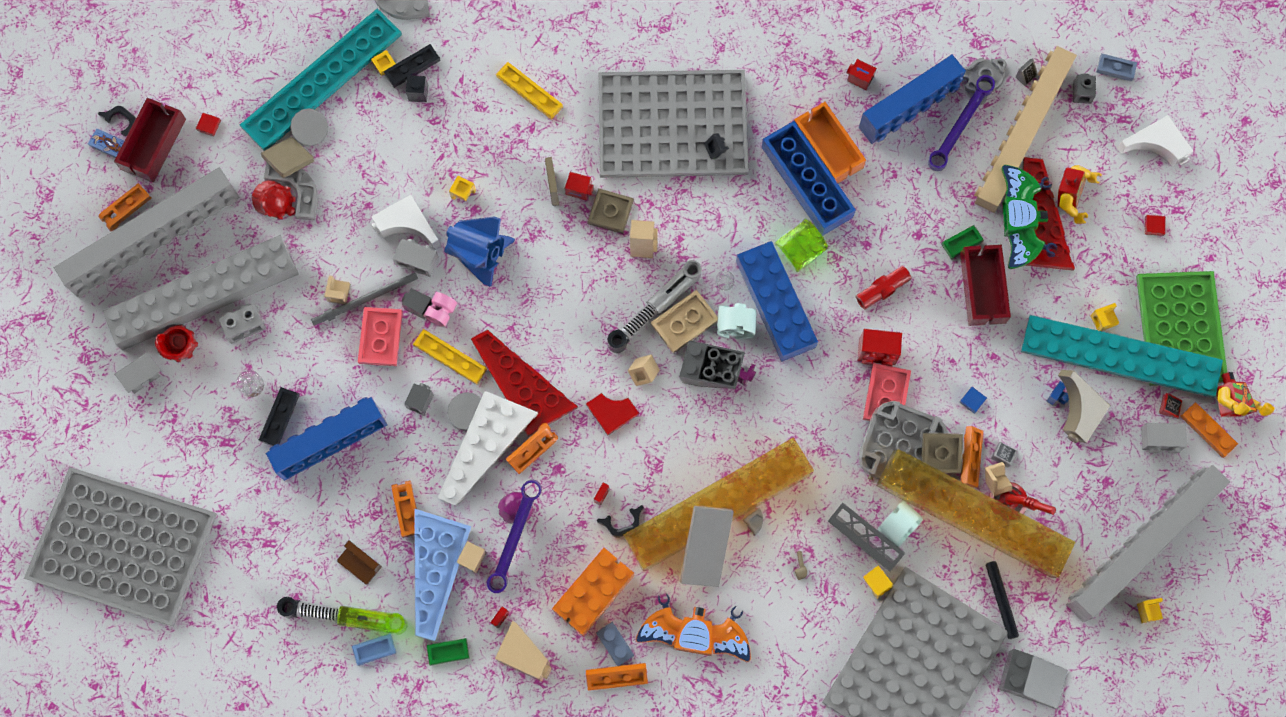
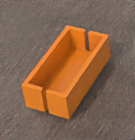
(831, 142)
(593, 592)

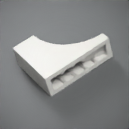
(1161, 139)
(404, 218)

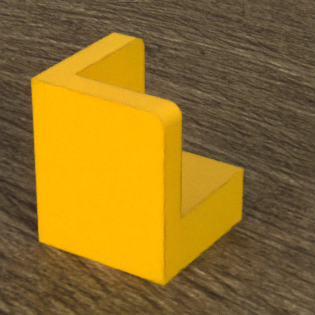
(462, 189)
(1105, 317)
(878, 582)
(1150, 610)

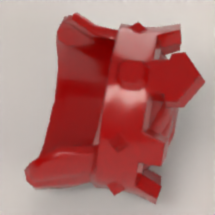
(273, 199)
(176, 343)

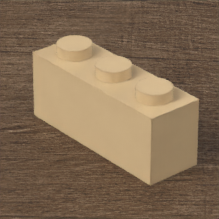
(643, 239)

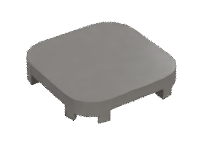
(894, 428)

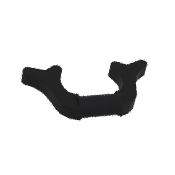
(119, 110)
(620, 532)

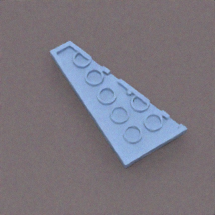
(436, 556)

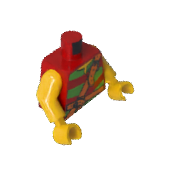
(1071, 190)
(1236, 401)

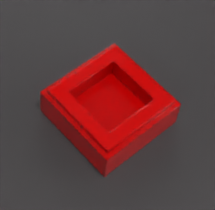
(208, 124)
(1155, 225)
(601, 494)
(500, 617)

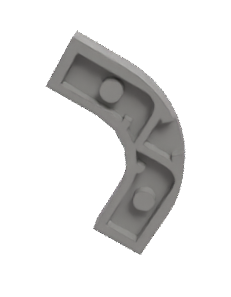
(405, 8)
(305, 188)

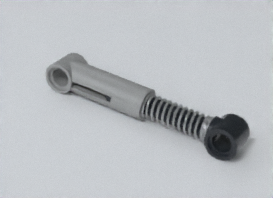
(656, 305)

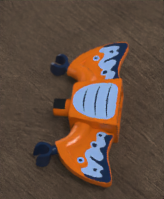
(695, 633)

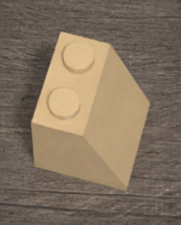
(522, 654)

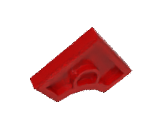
(611, 413)

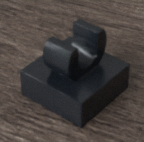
(715, 146)

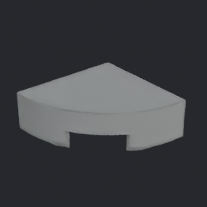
(754, 521)

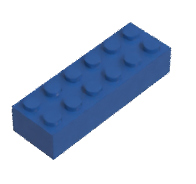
(912, 99)
(808, 178)
(776, 301)
(326, 438)

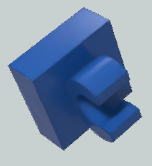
(1058, 395)

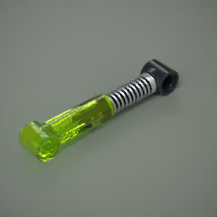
(343, 616)

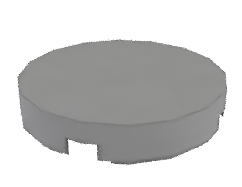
(309, 127)
(462, 410)

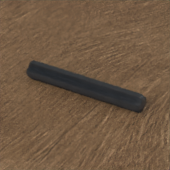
(1002, 599)

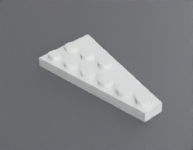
(487, 438)

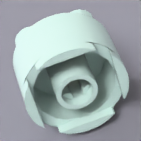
(736, 321)
(900, 523)

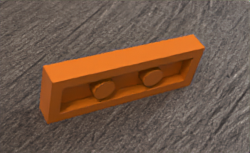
(1209, 430)
(972, 456)
(616, 676)

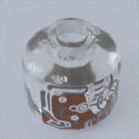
(250, 383)

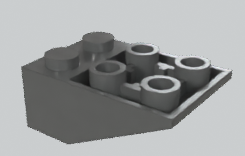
(711, 366)

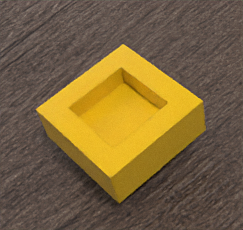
(383, 62)

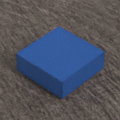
(973, 400)

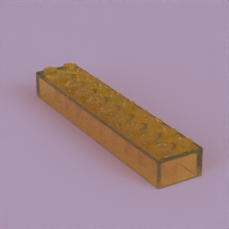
(737, 491)
(976, 514)

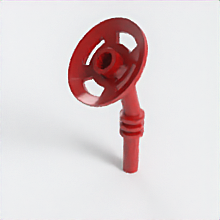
(1028, 502)

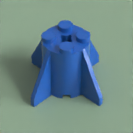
(478, 245)

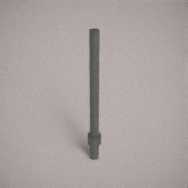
(331, 313)

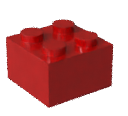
(879, 347)

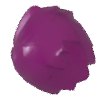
(509, 506)

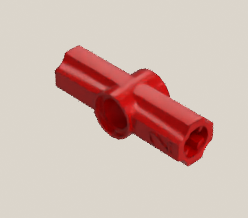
(883, 287)

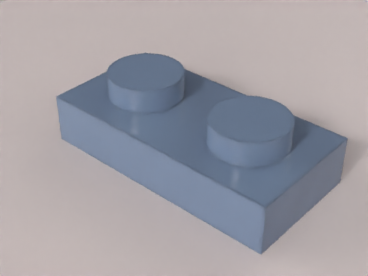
(1116, 67)
(615, 644)

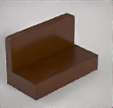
(358, 563)

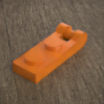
(124, 206)
(532, 448)
(405, 507)

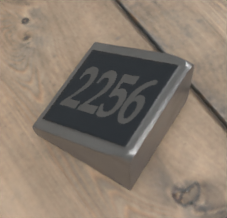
(1027, 72)
(1004, 454)

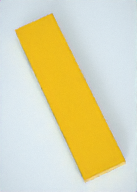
(529, 90)
(450, 356)

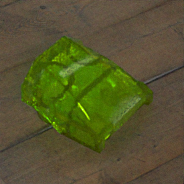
(802, 244)

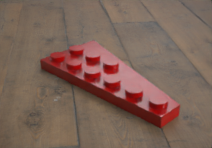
(1052, 230)
(521, 382)

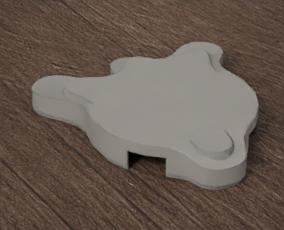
(980, 67)

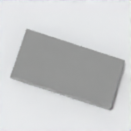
(706, 546)

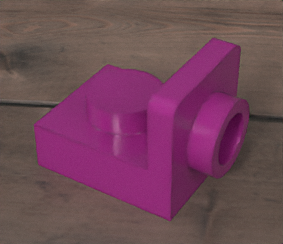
(747, 376)

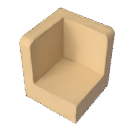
(337, 291)
(643, 370)
(996, 479)
(471, 557)

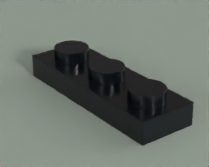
(412, 65)
(279, 417)

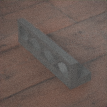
(859, 539)

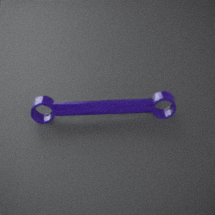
(961, 122)
(514, 536)

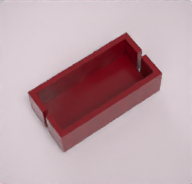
(150, 140)
(985, 285)

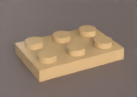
(684, 321)

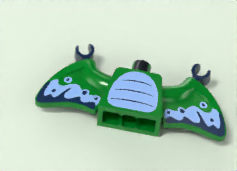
(1022, 217)

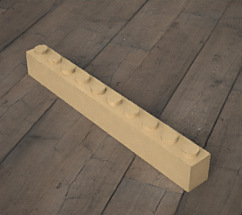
(1026, 127)

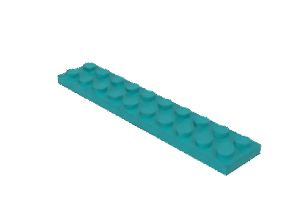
(321, 78)
(1122, 356)

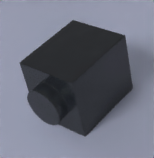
(417, 88)

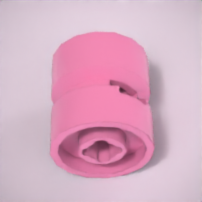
(441, 308)

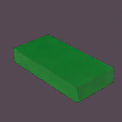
(955, 244)
(448, 651)

